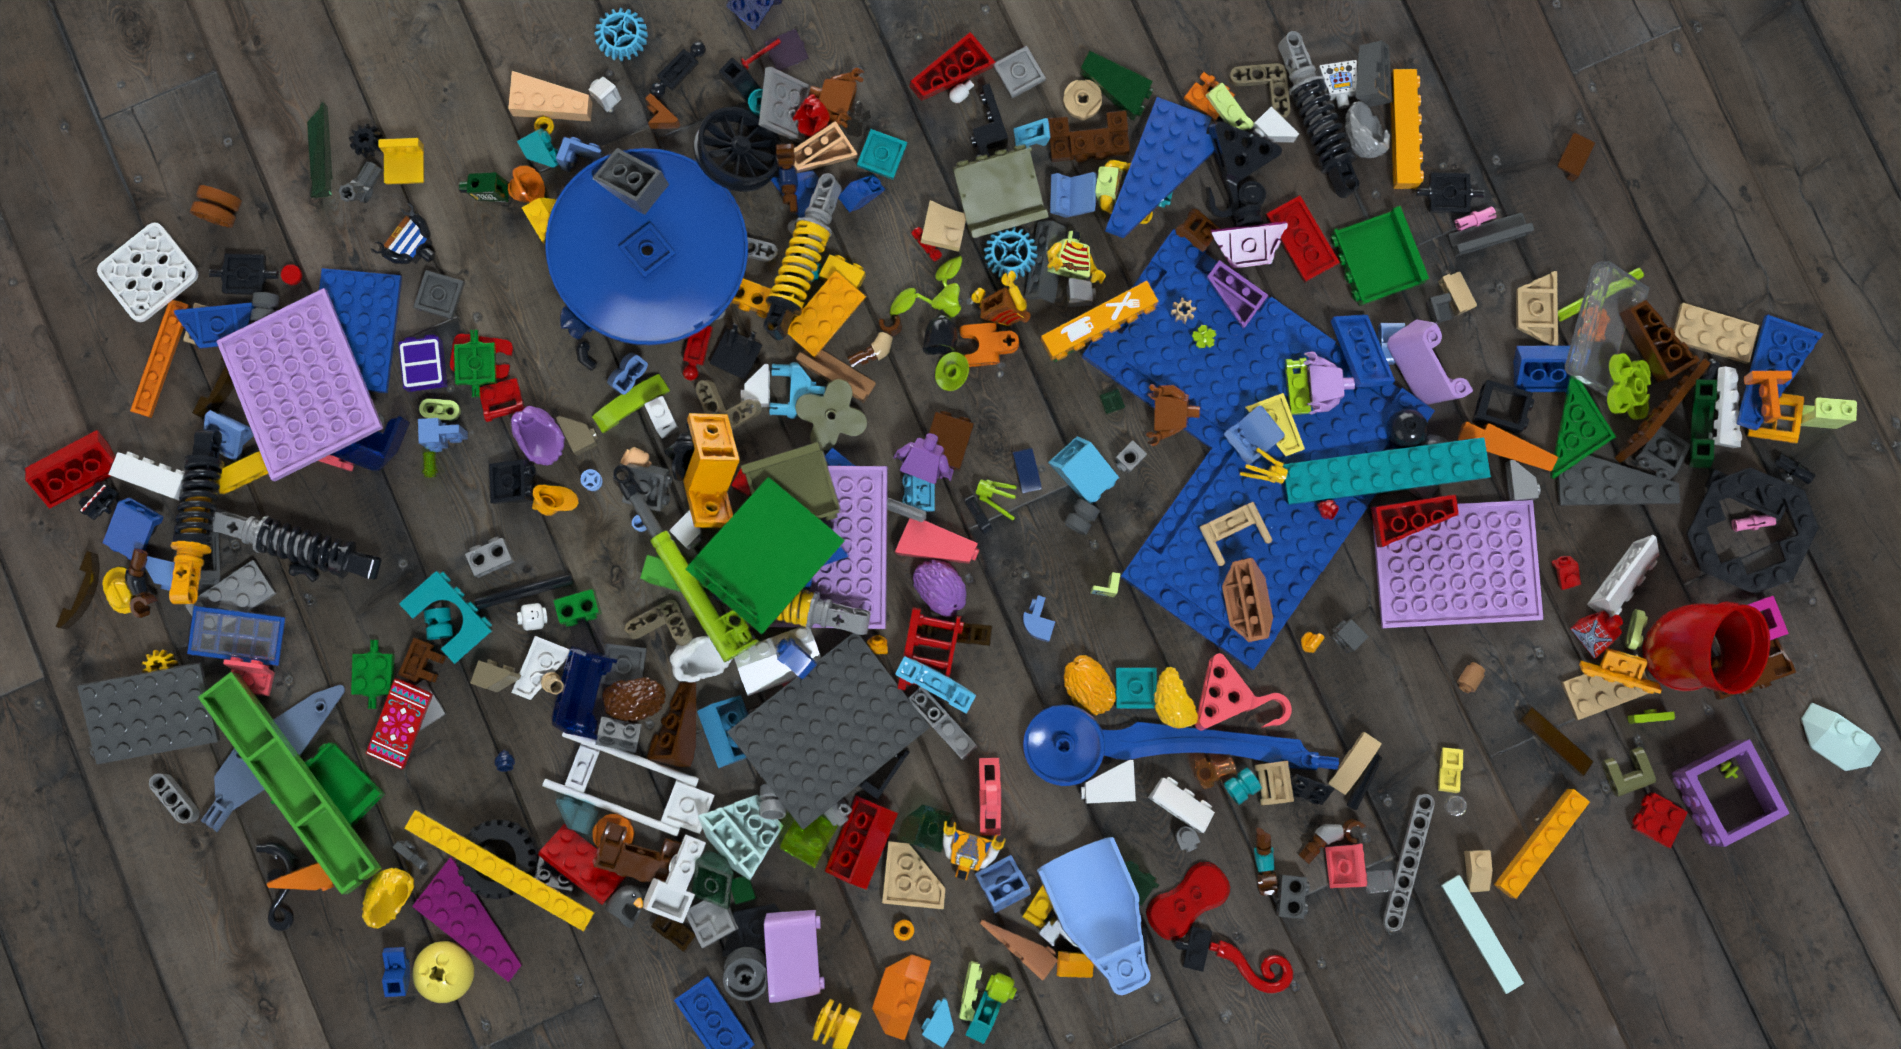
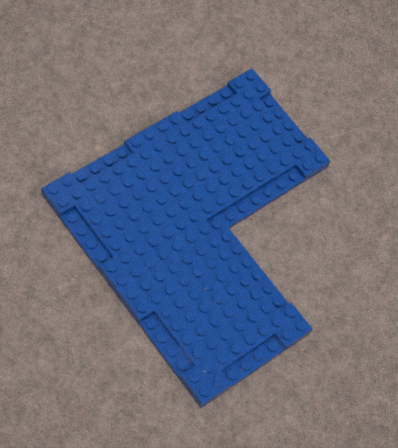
(1238, 371)

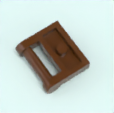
(1202, 235)

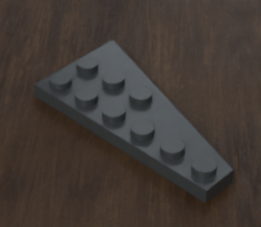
(1607, 483)

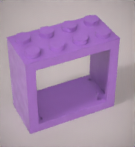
(1758, 779)

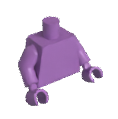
(924, 459)

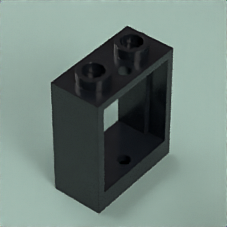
(1483, 402)

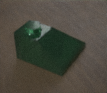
(925, 828)
(713, 879)

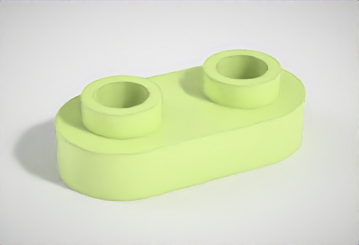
(440, 409)
(1637, 623)

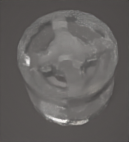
(1451, 805)

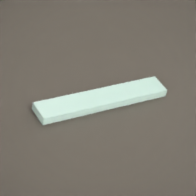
(1482, 934)

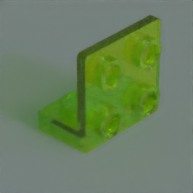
(809, 842)

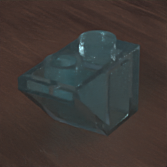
(576, 816)

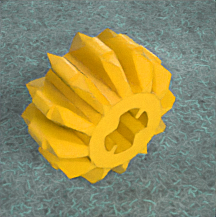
(157, 658)

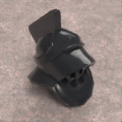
(681, 454)

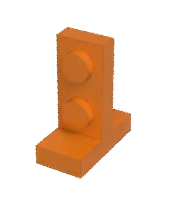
(1769, 391)

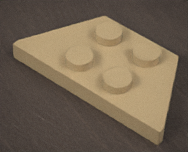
(1539, 309)

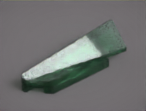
(320, 153)

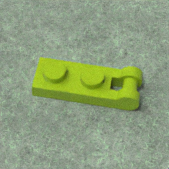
(1297, 387)

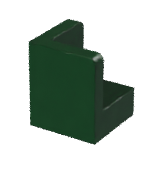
(742, 890)

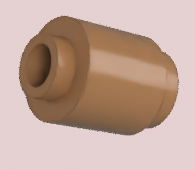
(1471, 678)

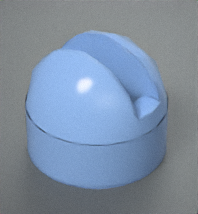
(636, 521)

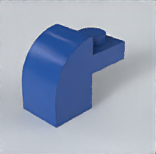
(396, 973)

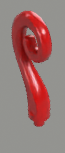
(1231, 953)

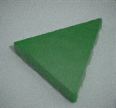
(1580, 429)

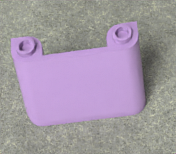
(1419, 365)
(792, 955)

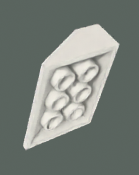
(1625, 576)

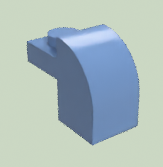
(1034, 624)

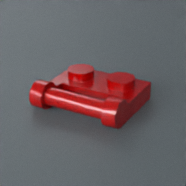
(498, 394)

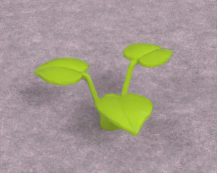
(946, 300)

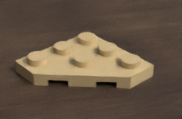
(910, 880)

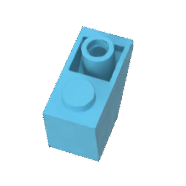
(940, 1025)

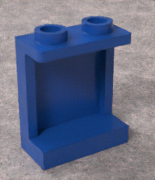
(131, 527)

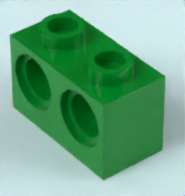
(577, 601)

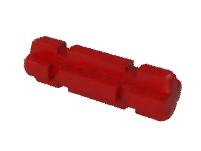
(935, 254)

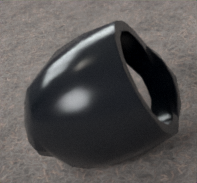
(940, 332)

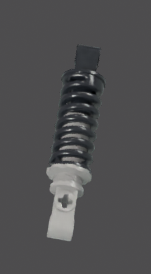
(1317, 116)
(297, 546)

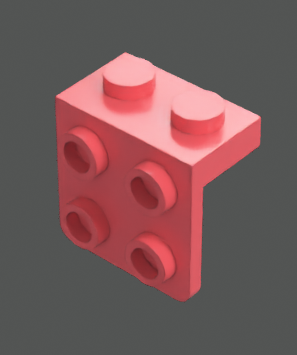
(255, 674)

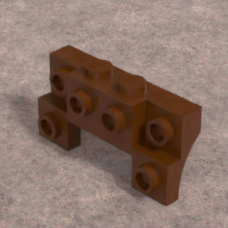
(1089, 143)
(1777, 667)
(633, 860)

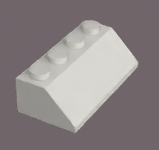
(760, 666)

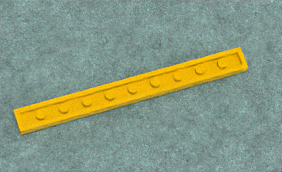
(499, 870)

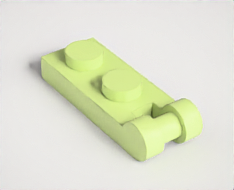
(1228, 107)

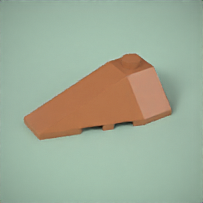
(1032, 954)

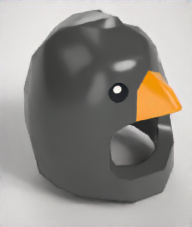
(626, 904)

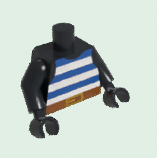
(408, 241)

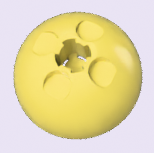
(452, 965)

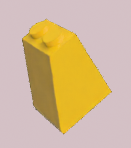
(538, 215)

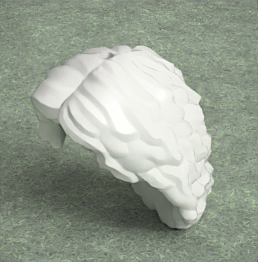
(697, 660)

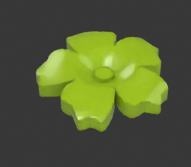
(1204, 337)

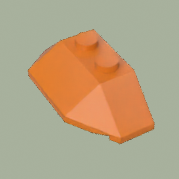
(900, 994)

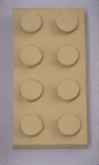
(1715, 333)
(1594, 694)

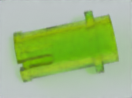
(429, 464)

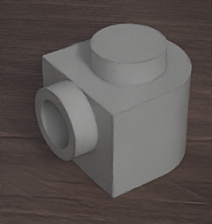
(838, 813)
(1186, 838)

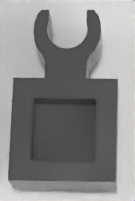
(407, 850)

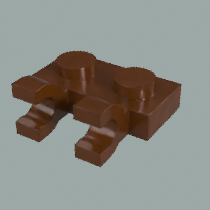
(416, 661)

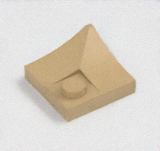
(943, 227)

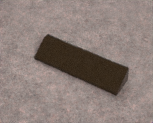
(1556, 742)

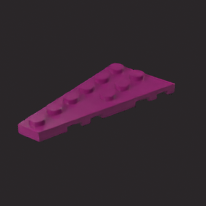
(466, 920)

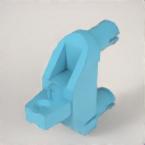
(800, 385)

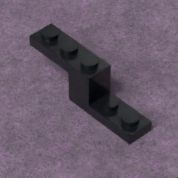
(992, 134)

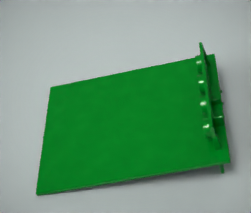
(764, 555)

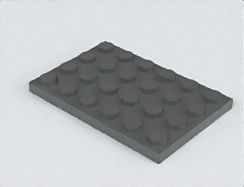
(147, 713)

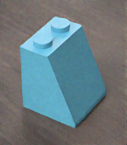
(1084, 469)

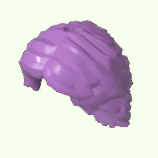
(537, 435)
(940, 587)

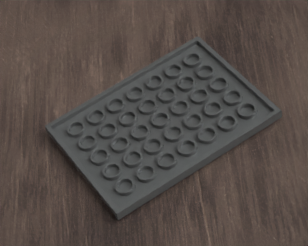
(828, 730)

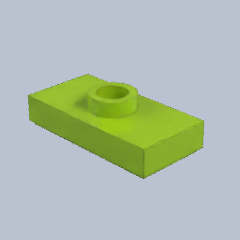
(1651, 716)

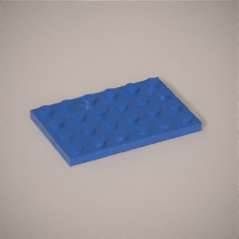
(368, 314)

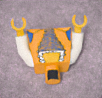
(969, 850)

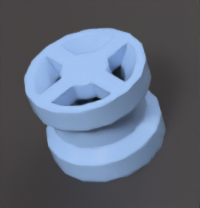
(589, 476)

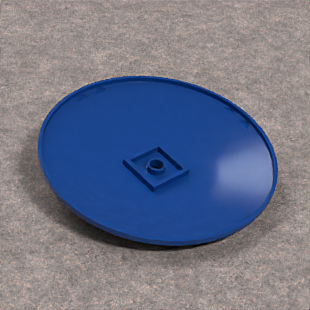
(654, 298)

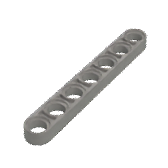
(1411, 872)

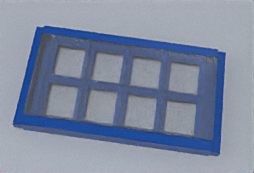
(236, 634)

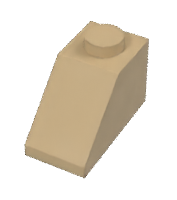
(1478, 870)

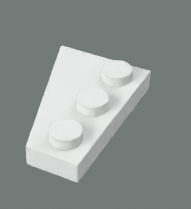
(541, 659)

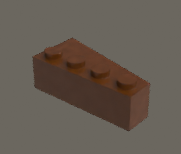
(1657, 341)

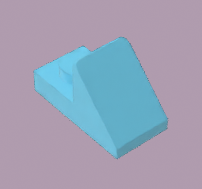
(1033, 133)

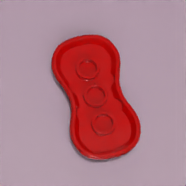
(1176, 910)

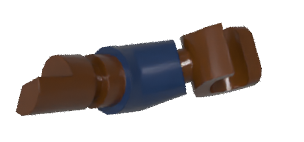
(787, 175)

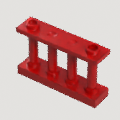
(914, 639)

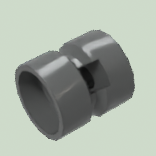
(264, 305)
(1080, 519)

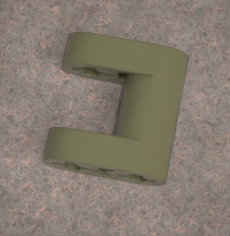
(1632, 781)

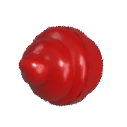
(1328, 509)

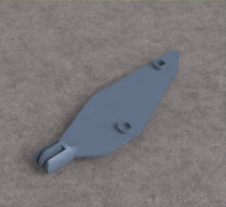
(235, 780)

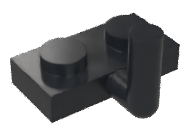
(1195, 948)

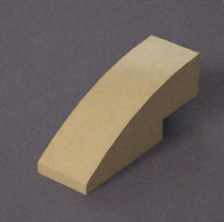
(1354, 763)

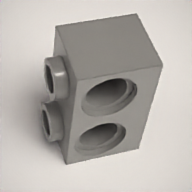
(491, 562)

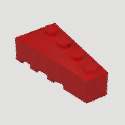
(955, 66)

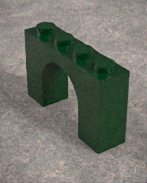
(1702, 423)

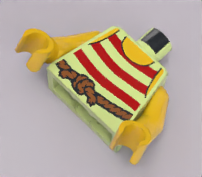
(1109, 183)
(1073, 259)

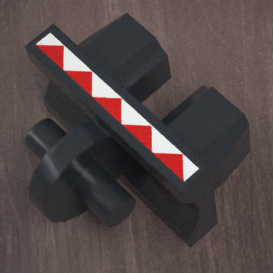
(99, 501)

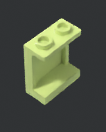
(1829, 413)

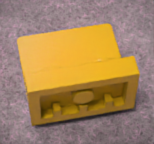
(403, 160)

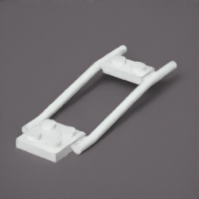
(683, 805)

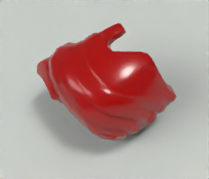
(811, 116)

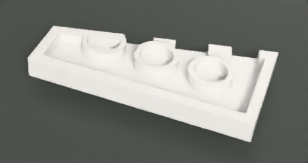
(1727, 430)

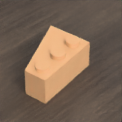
(823, 149)

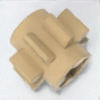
(1179, 314)

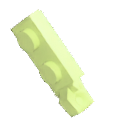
(969, 991)

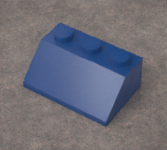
(1541, 368)

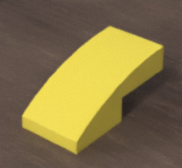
(1450, 770)

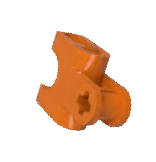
(990, 343)

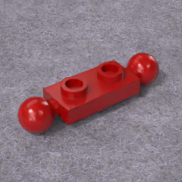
(696, 352)

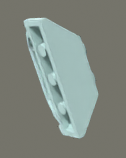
(1838, 739)

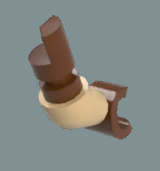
(880, 347)

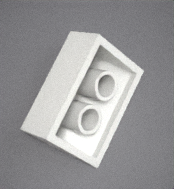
(1182, 804)

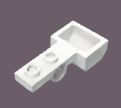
(671, 897)

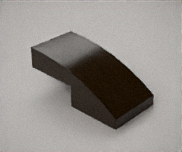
(674, 932)

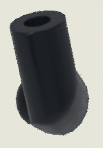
(1712, 372)
(296, 569)

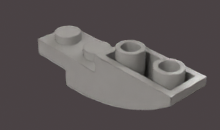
(942, 723)

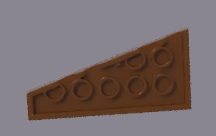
(1659, 415)

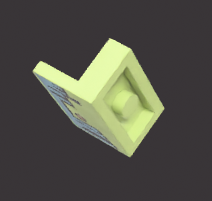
(1112, 588)

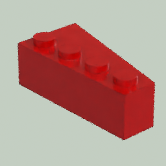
(1405, 518)

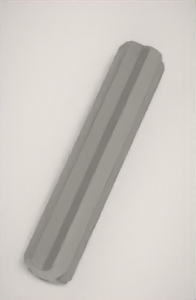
(906, 510)

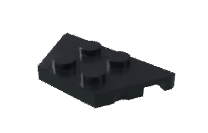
(750, 929)

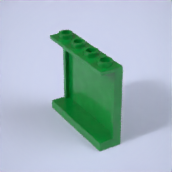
(1379, 257)
(344, 782)

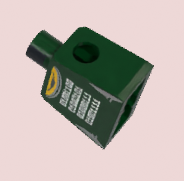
(486, 187)

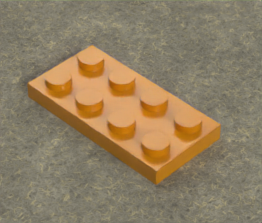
(825, 313)

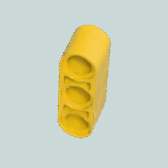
(242, 473)

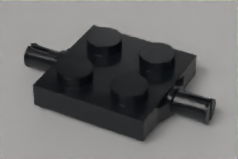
(1449, 193)
(243, 274)

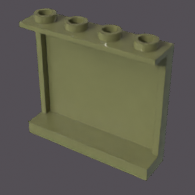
(802, 475)

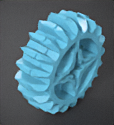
(606, 27)
(1005, 247)

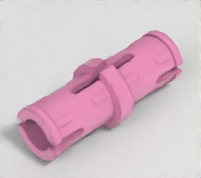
(1475, 218)
(1753, 522)

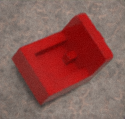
(1567, 572)

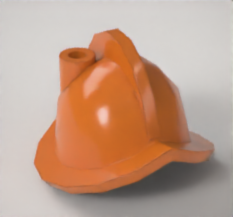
(526, 185)

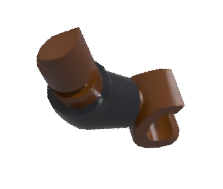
(137, 585)

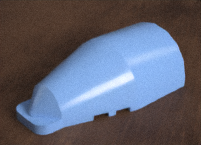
(1100, 911)

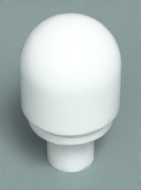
(960, 92)

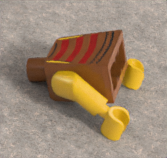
(1005, 305)

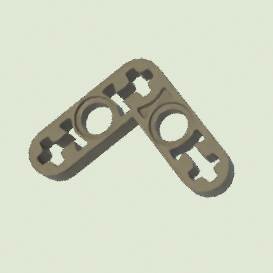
(1272, 81)
(712, 391)
(663, 617)

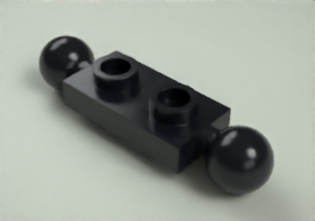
(677, 69)

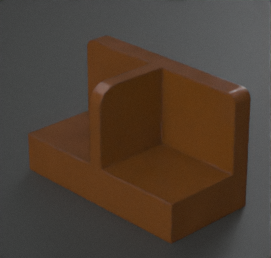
(1575, 156)

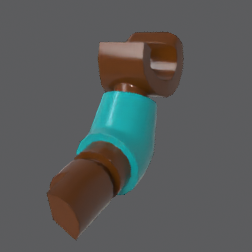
(1265, 863)

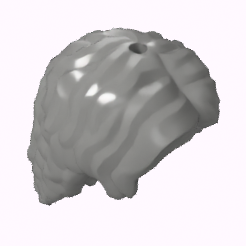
(1365, 132)

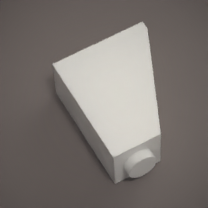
(1112, 785)

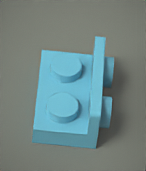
(918, 493)

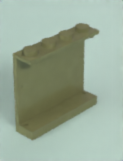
(999, 191)

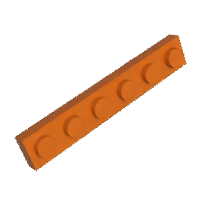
(159, 361)

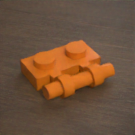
(1197, 97)

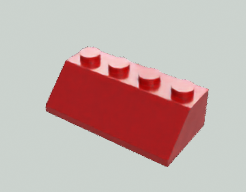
(71, 469)
(861, 842)

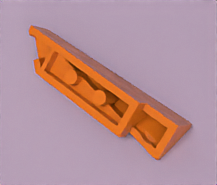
(1508, 445)

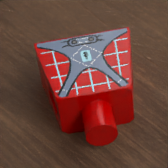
(1597, 631)

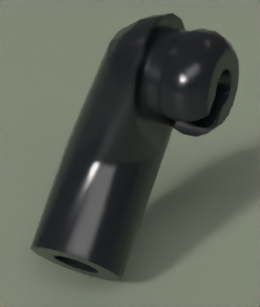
(582, 356)

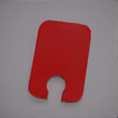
(501, 346)

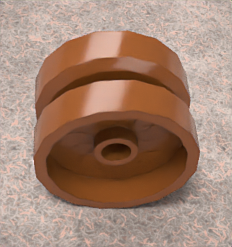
(215, 206)

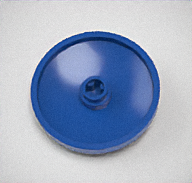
(1064, 745)

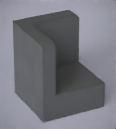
(1439, 308)

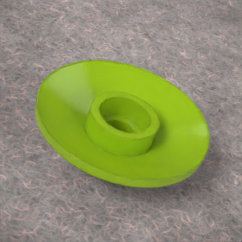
(946, 368)

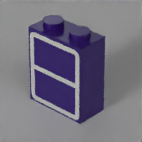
(422, 363)

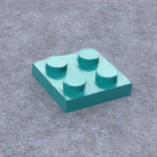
(882, 154)
(1136, 688)

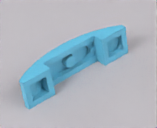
(936, 683)

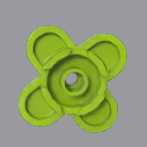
(1629, 386)

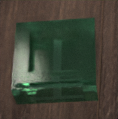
(1112, 401)

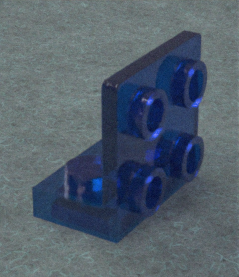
(752, 11)

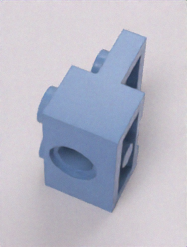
(435, 434)
(1003, 883)

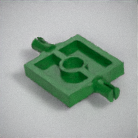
(475, 363)
(372, 674)

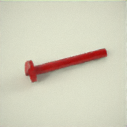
(745, 62)

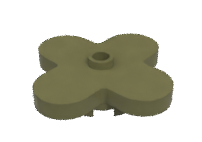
(835, 400)

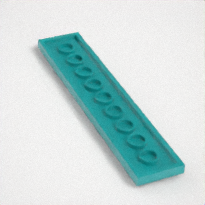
(1386, 471)

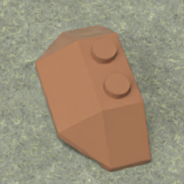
(1248, 600)

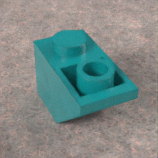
(538, 148)

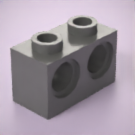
(1348, 635)
(618, 734)
(1286, 896)

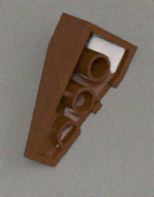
(677, 737)

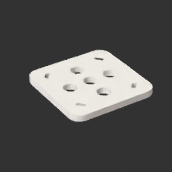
(144, 293)

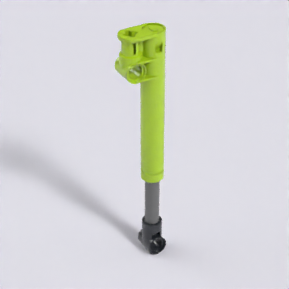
(727, 638)

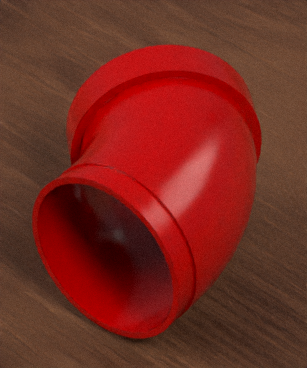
(1682, 642)

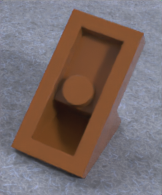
(664, 118)

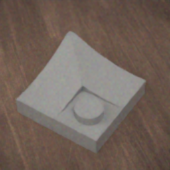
(710, 922)

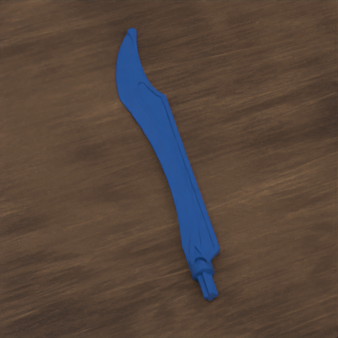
(1158, 739)

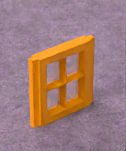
(1788, 426)

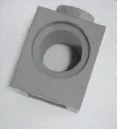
(1133, 449)

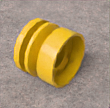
(836, 1025)

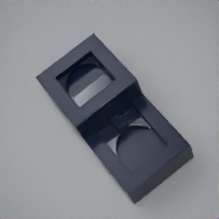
(1027, 470)

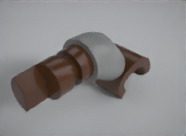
(1326, 834)

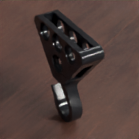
(1249, 157)

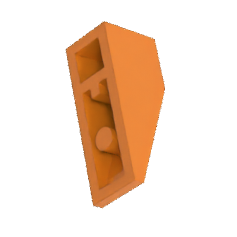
(306, 878)

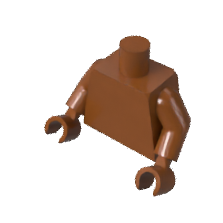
(838, 95)
(1171, 412)

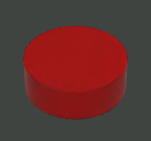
(291, 275)

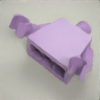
(1325, 383)

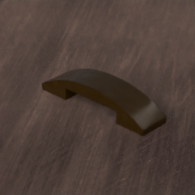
(218, 395)
(86, 592)
(971, 634)

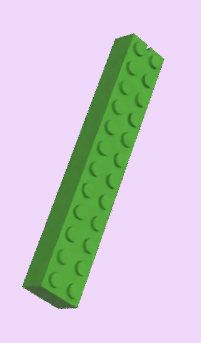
(289, 783)

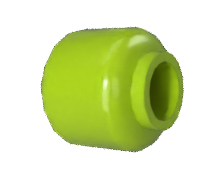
(1001, 987)

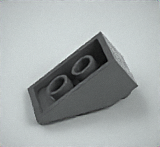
(631, 180)

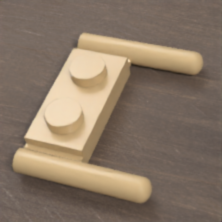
(1230, 524)

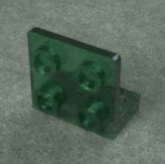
(1143, 883)

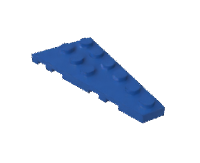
(1779, 348)

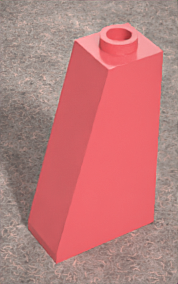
(936, 543)

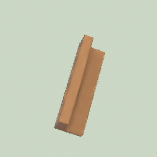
(832, 368)

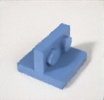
(233, 433)

